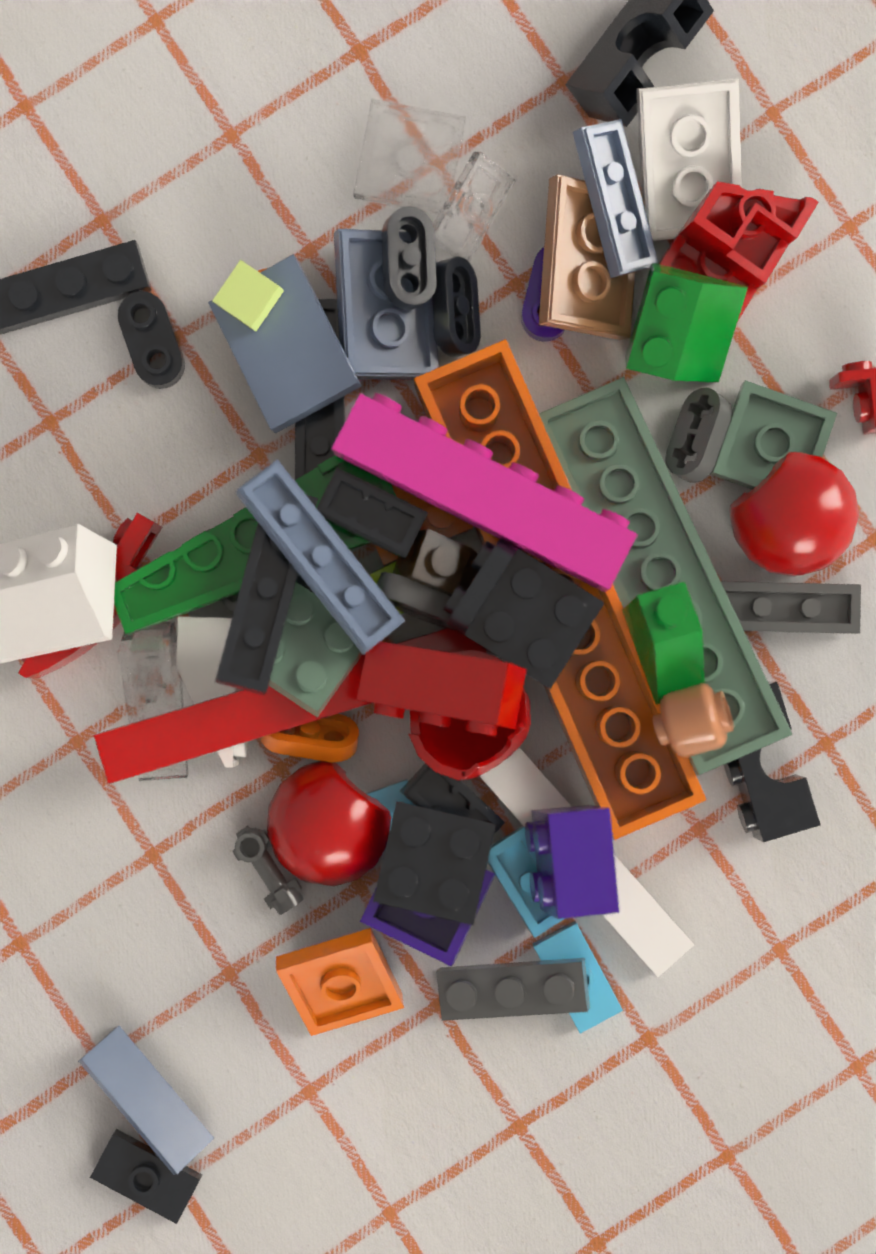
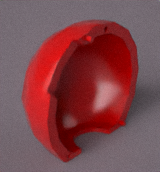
(796, 516)
(467, 753)
(326, 826)

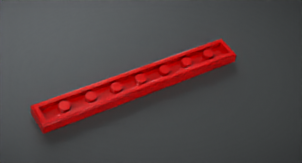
(233, 719)

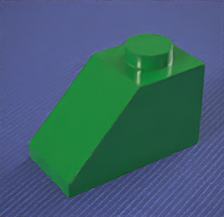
(667, 639)

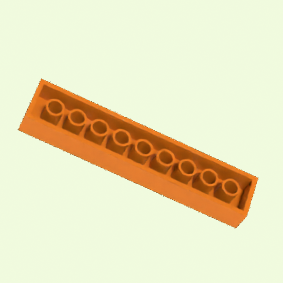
(602, 688)

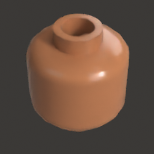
(693, 720)

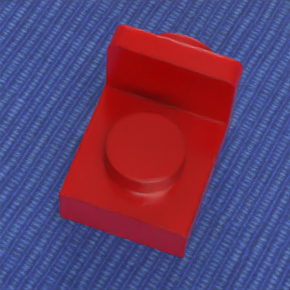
(863, 376)

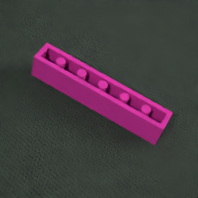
(484, 492)

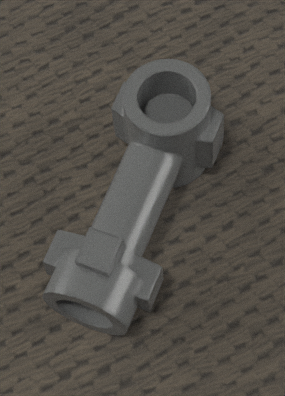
(251, 848)

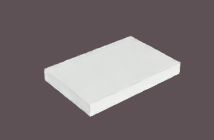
(685, 147)

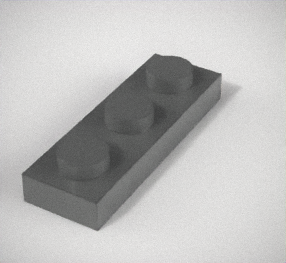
(796, 606)
(513, 989)

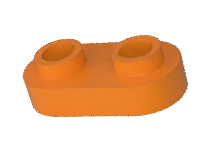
(323, 740)

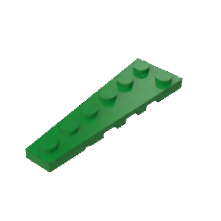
(213, 561)

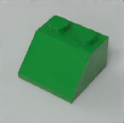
(684, 325)

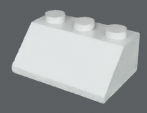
(55, 592)

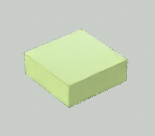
(248, 295)

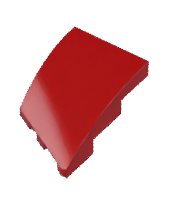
(738, 235)

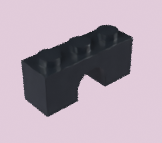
(613, 68)
(771, 805)

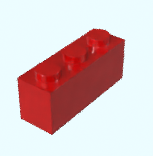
(442, 687)

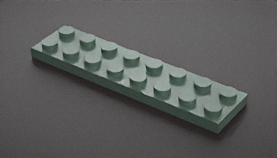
(620, 469)

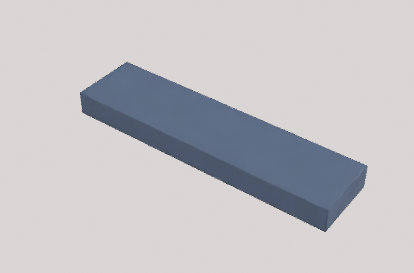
(319, 556)

